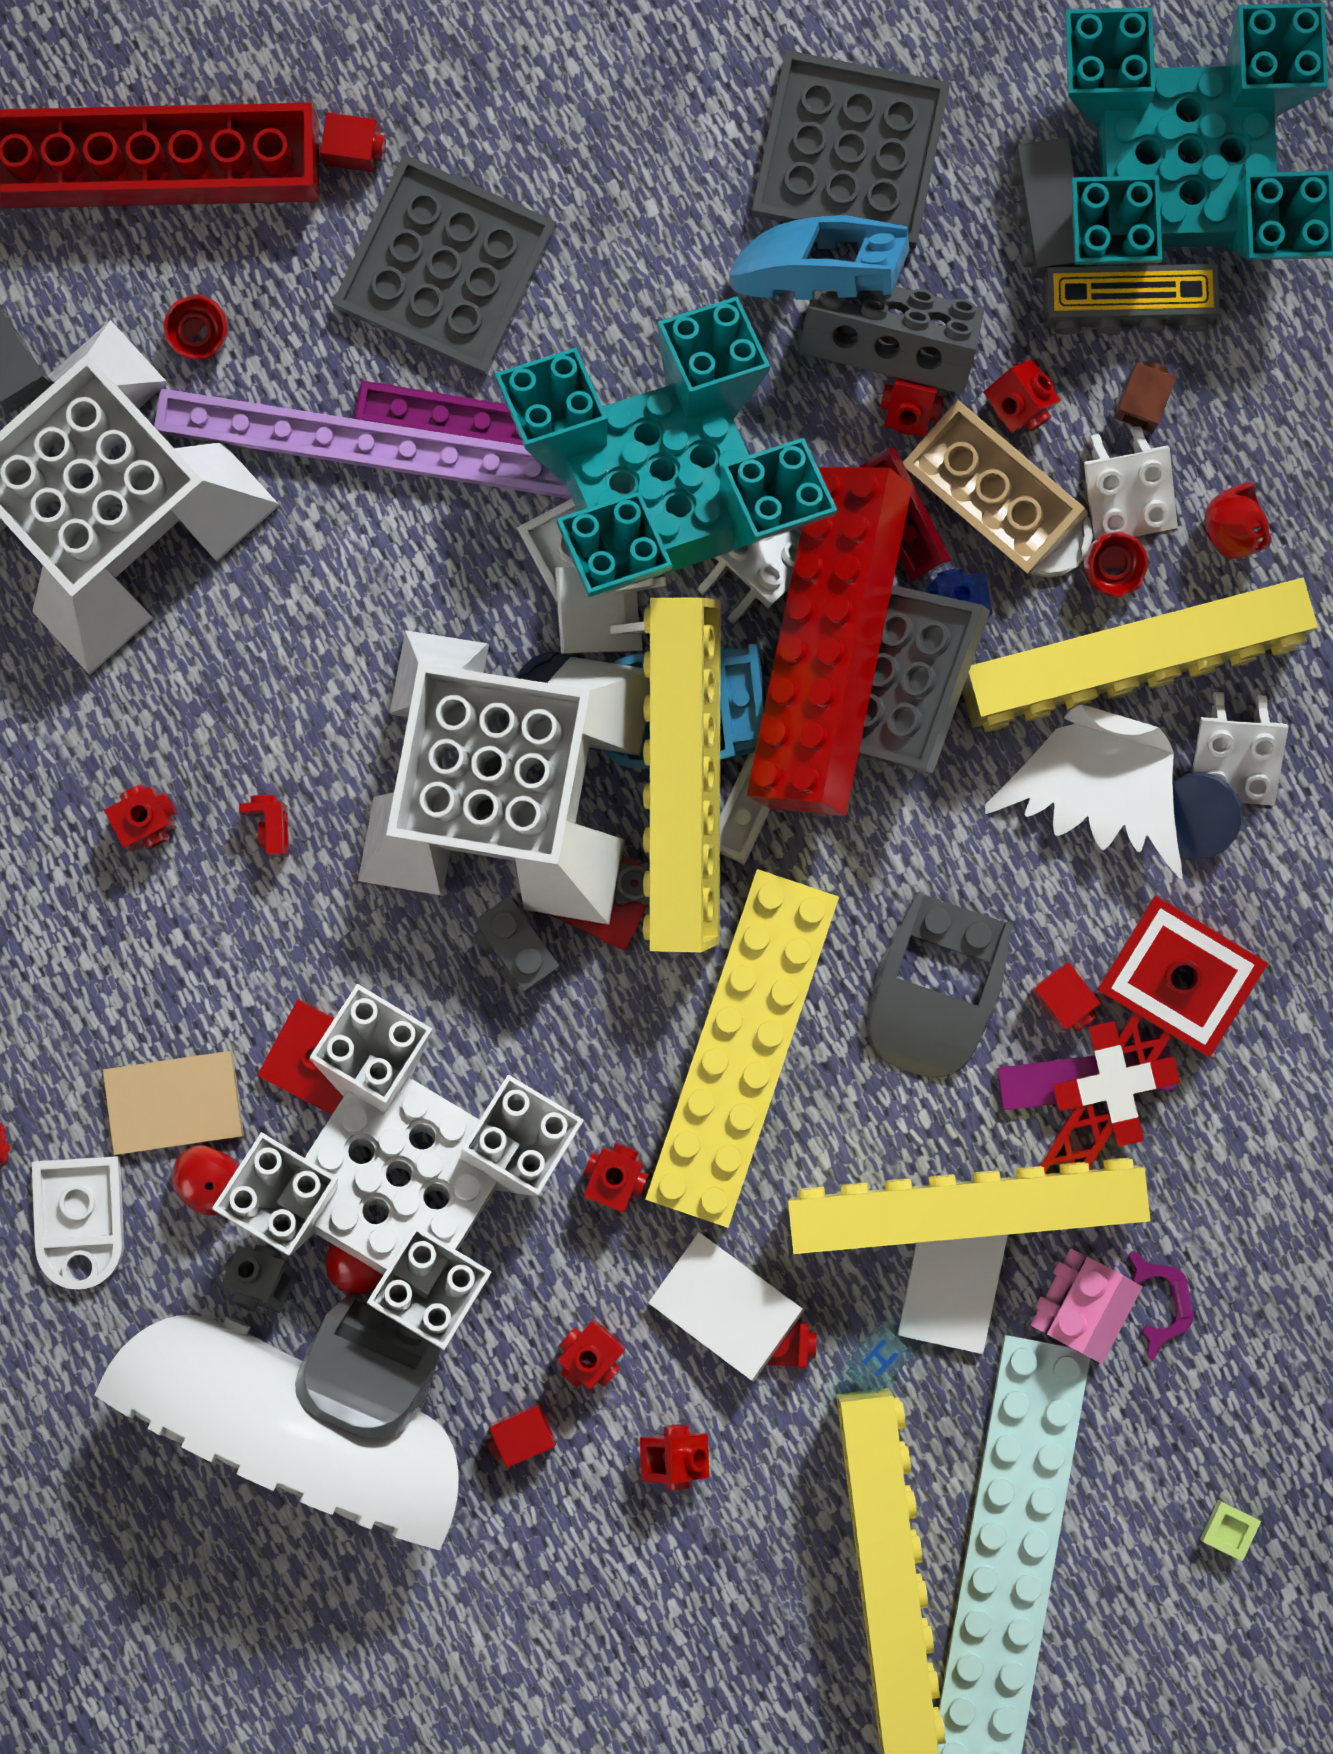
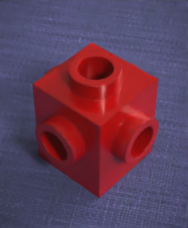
(1022, 397)
(910, 406)
(127, 815)
(603, 1189)
(599, 1341)
(683, 1460)

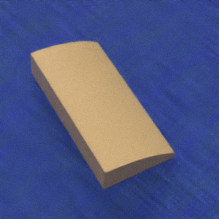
(994, 487)

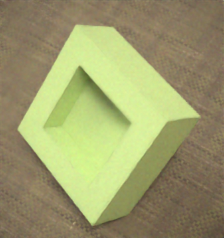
(1230, 1530)

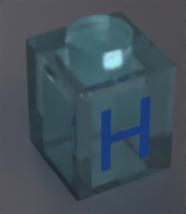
(877, 1358)

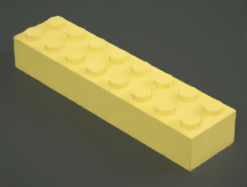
(1138, 653)
(683, 774)
(742, 1048)
(969, 1208)
(887, 1573)

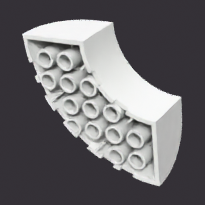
(239, 1404)

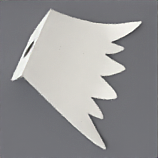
(1106, 771)

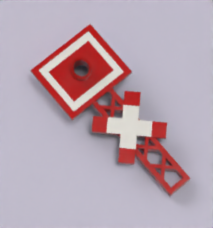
(1144, 985)

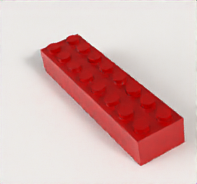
(159, 155)
(830, 645)

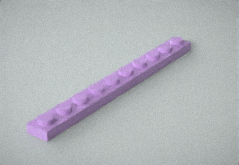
(354, 442)

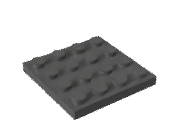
(850, 143)
(444, 264)
(919, 676)

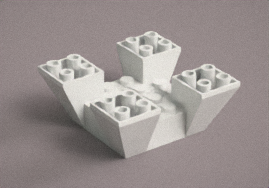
(158, 485)
(554, 723)
(371, 1062)

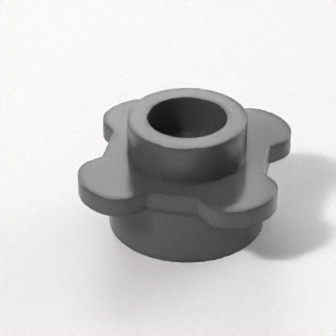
(624, 892)

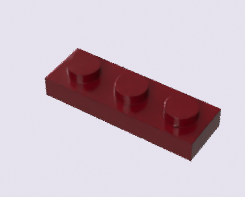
(921, 545)

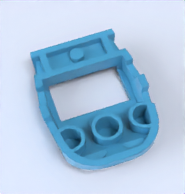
(780, 261)
(740, 703)

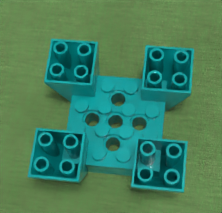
(1137, 208)
(601, 451)

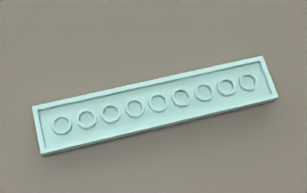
(1012, 1547)

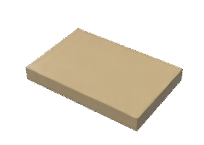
(173, 1102)

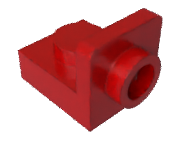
(274, 831)
(796, 1347)

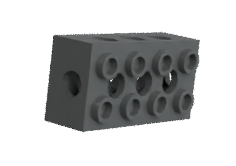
(892, 343)

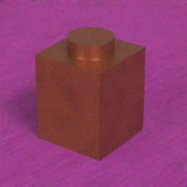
(1145, 396)

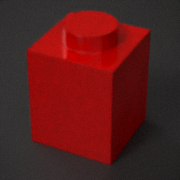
(352, 142)
(1066, 998)
(520, 1436)

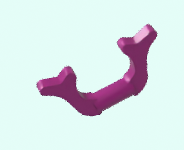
(1181, 1300)

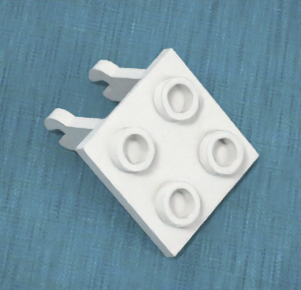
(1130, 490)
(762, 566)
(601, 621)
(1242, 752)

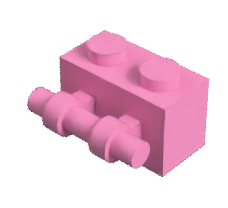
(1092, 1308)

